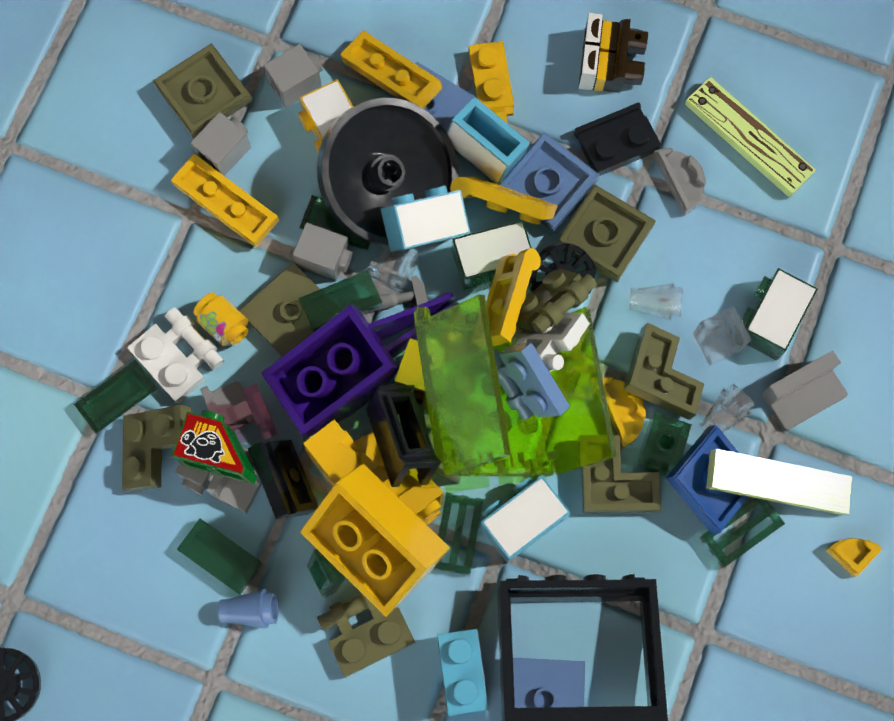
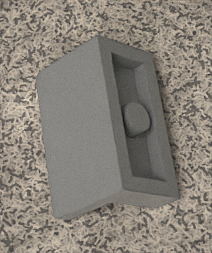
(805, 392)

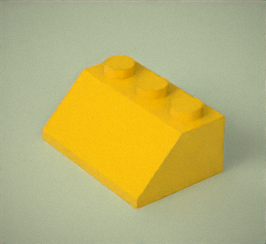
(374, 539)

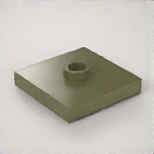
(202, 89)
(607, 231)
(278, 311)

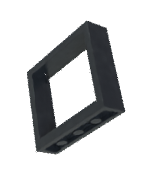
(590, 589)

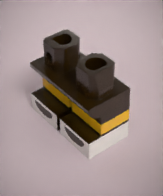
(605, 55)

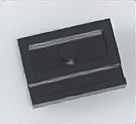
(617, 139)
(283, 478)

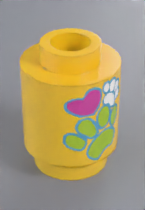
(221, 319)

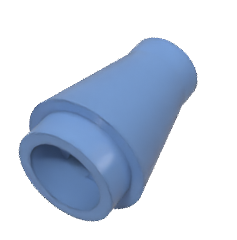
(250, 609)

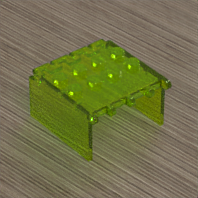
(468, 408)

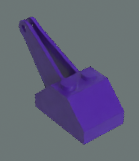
(342, 365)

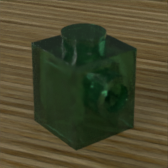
(663, 443)

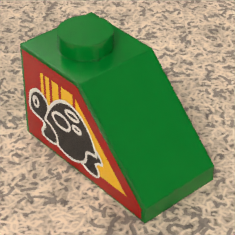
(212, 447)

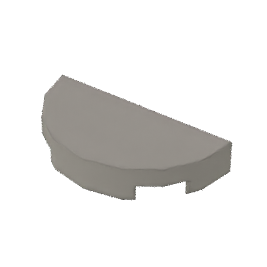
(683, 177)

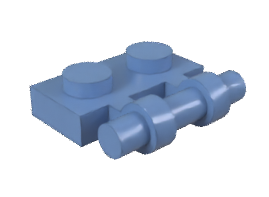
(528, 382)

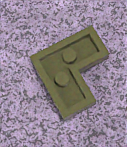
(653, 376)
(143, 441)
(616, 492)

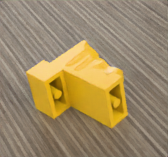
(338, 455)

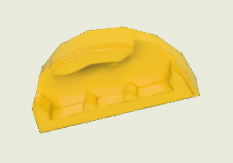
(625, 411)

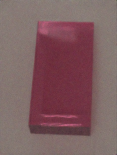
(260, 411)

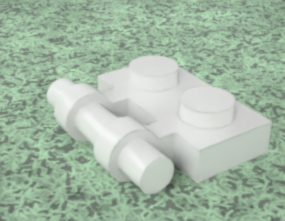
(555, 339)
(167, 363)

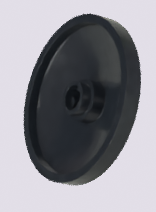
(374, 138)

